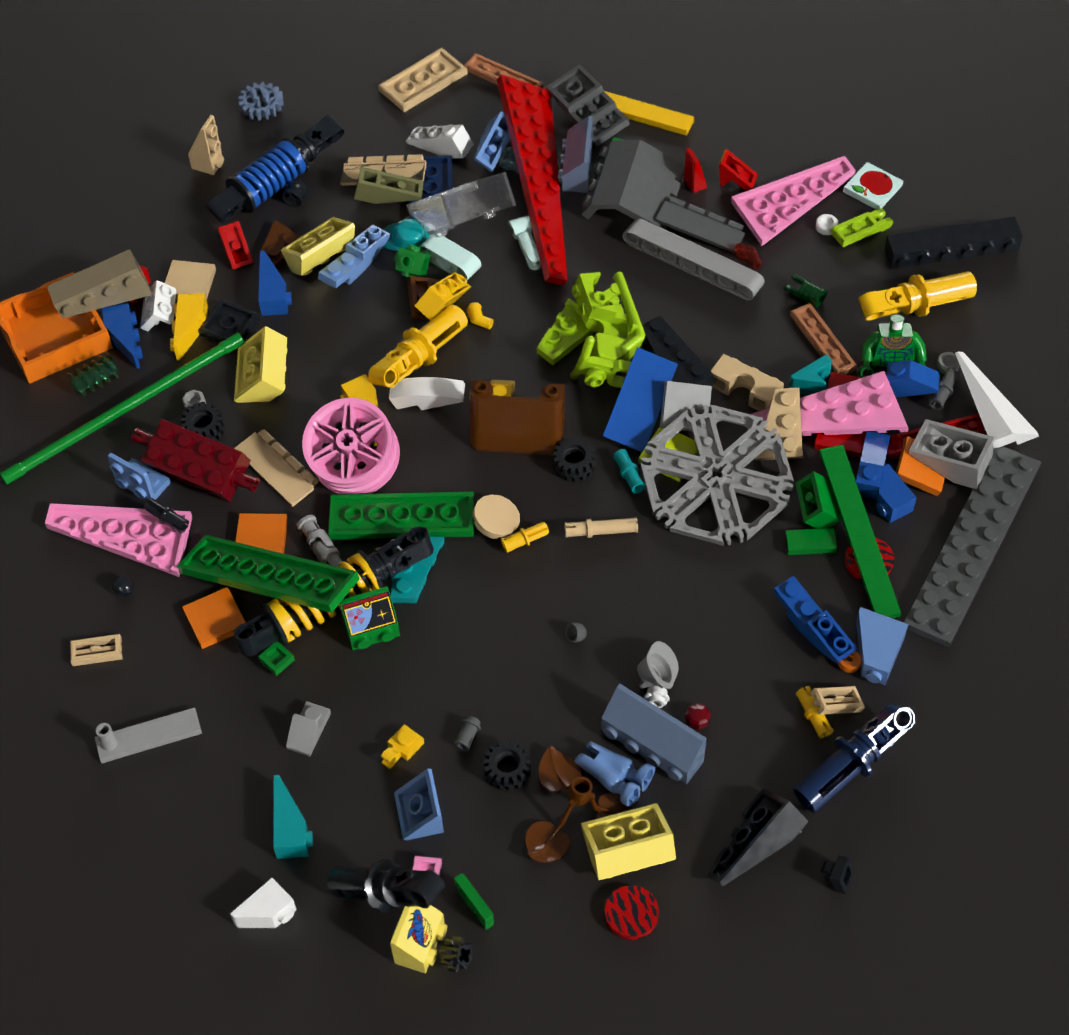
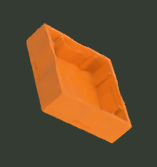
(44, 340)

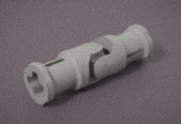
(319, 541)

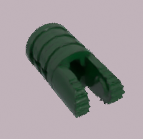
(808, 291)

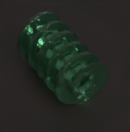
(93, 375)

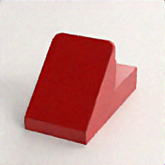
(736, 170)
(235, 245)

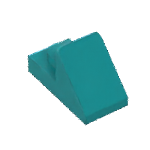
(812, 377)

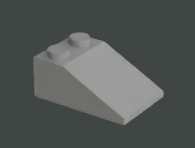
(953, 452)

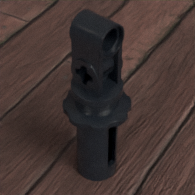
(385, 885)

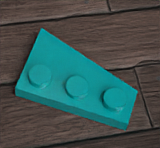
(410, 582)

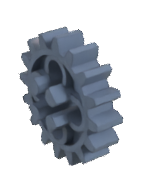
(271, 99)

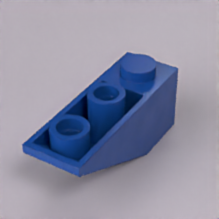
(120, 326)

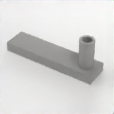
(146, 735)

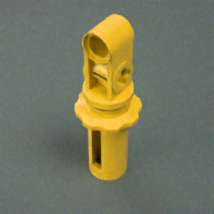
(918, 295)
(418, 347)

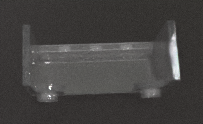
(462, 203)

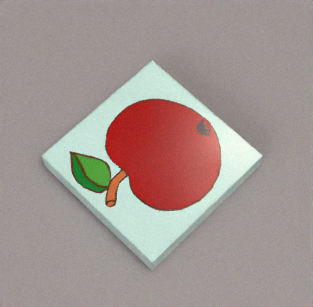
(873, 186)

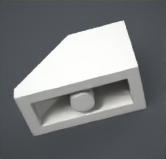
(265, 908)

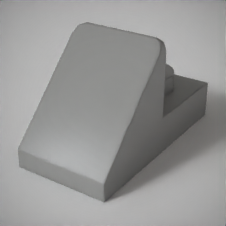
(307, 728)

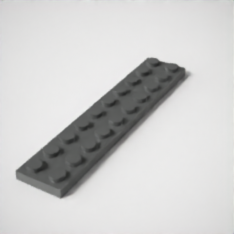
(971, 546)

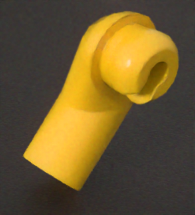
(476, 316)

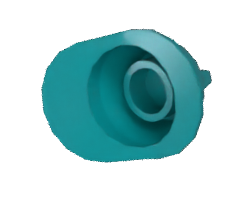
(405, 233)

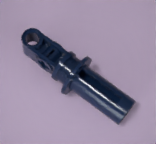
(853, 756)

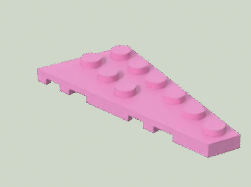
(123, 531)

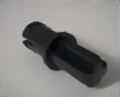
(166, 515)

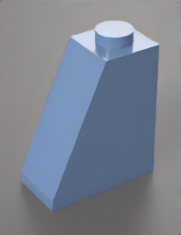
(878, 644)

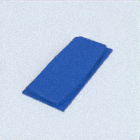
(639, 400)

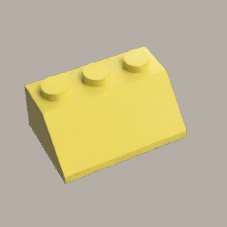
(318, 245)
(261, 367)
(628, 841)

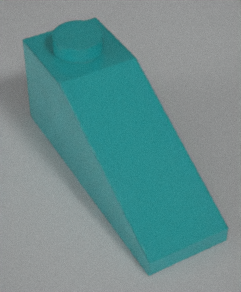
(291, 833)

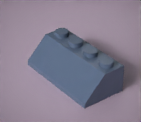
(653, 734)

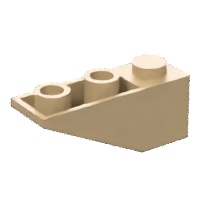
(206, 150)

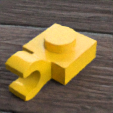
(401, 744)

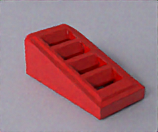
(693, 172)

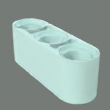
(451, 256)

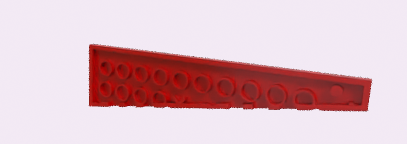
(533, 142)

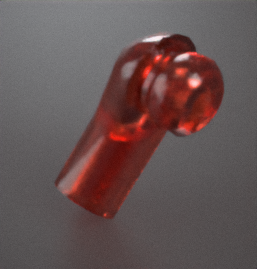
(748, 253)

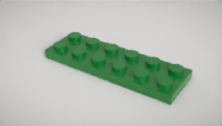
(397, 513)

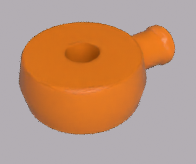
(851, 663)

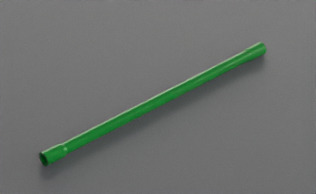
(20, 468)

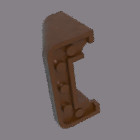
(516, 422)

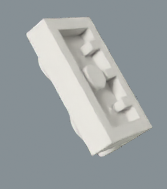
(158, 306)

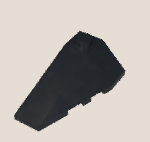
(767, 827)

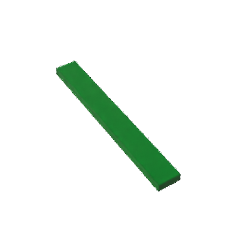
(859, 532)

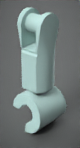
(522, 232)

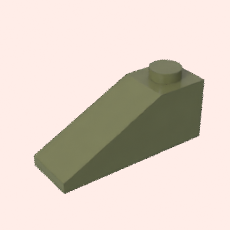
(384, 187)

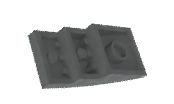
(582, 97)

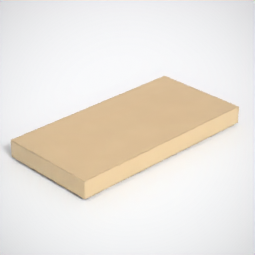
(422, 79)

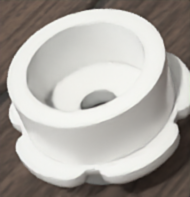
(657, 696)

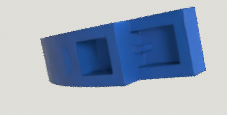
(813, 623)

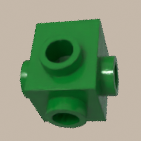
(412, 261)

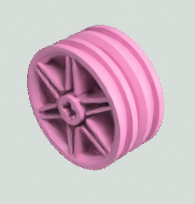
(379, 462)

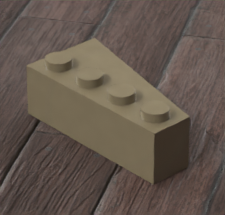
(100, 286)

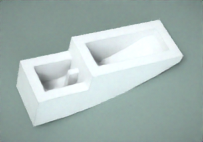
(427, 392)

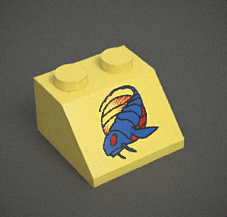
(417, 937)

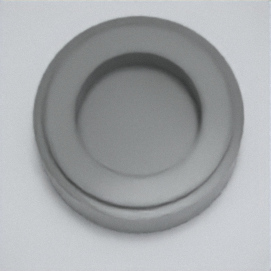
(947, 361)

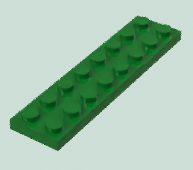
(269, 573)

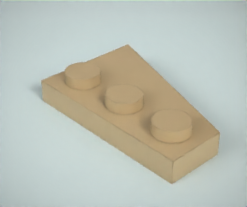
(786, 418)

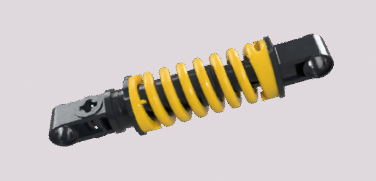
(372, 569)

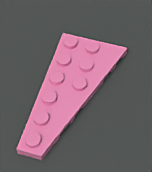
(781, 202)
(851, 408)

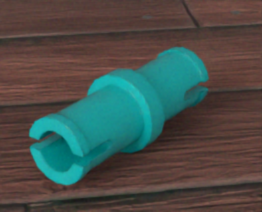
(629, 471)

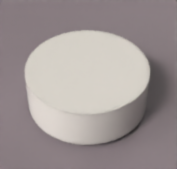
(825, 223)

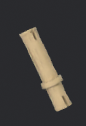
(600, 527)

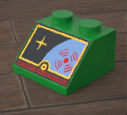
(369, 618)

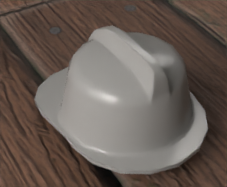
(658, 667)

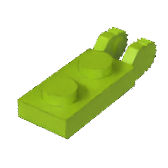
(861, 227)

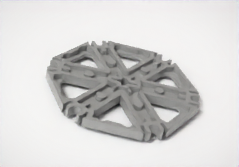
(713, 458)

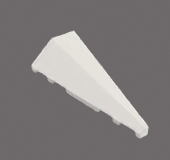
(996, 412)

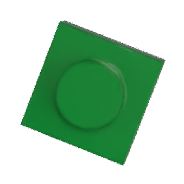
(276, 658)

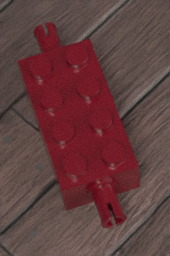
(195, 460)

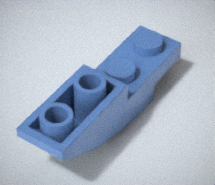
(358, 256)

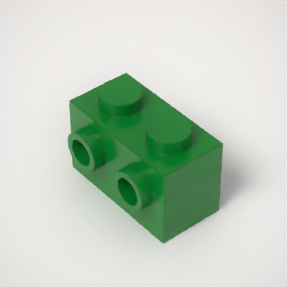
(817, 501)

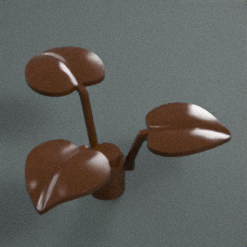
(555, 772)

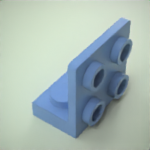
(137, 477)

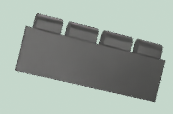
(694, 223)

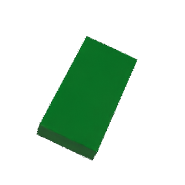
(811, 541)
(474, 901)

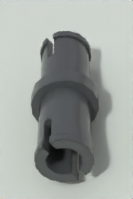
(945, 389)

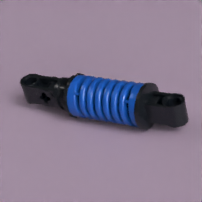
(273, 170)

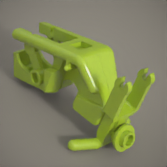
(617, 331)

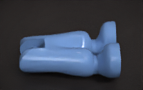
(613, 769)

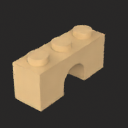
(731, 374)

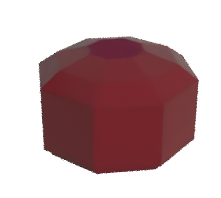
(697, 716)

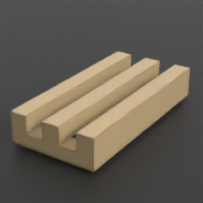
(95, 653)
(838, 704)

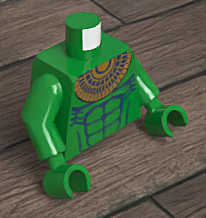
(892, 343)

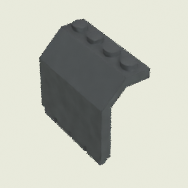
(633, 180)

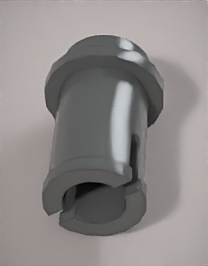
(466, 735)

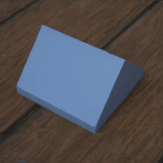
(419, 807)

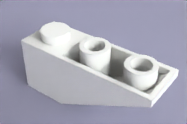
(442, 140)

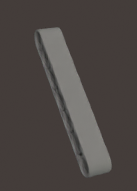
(693, 259)

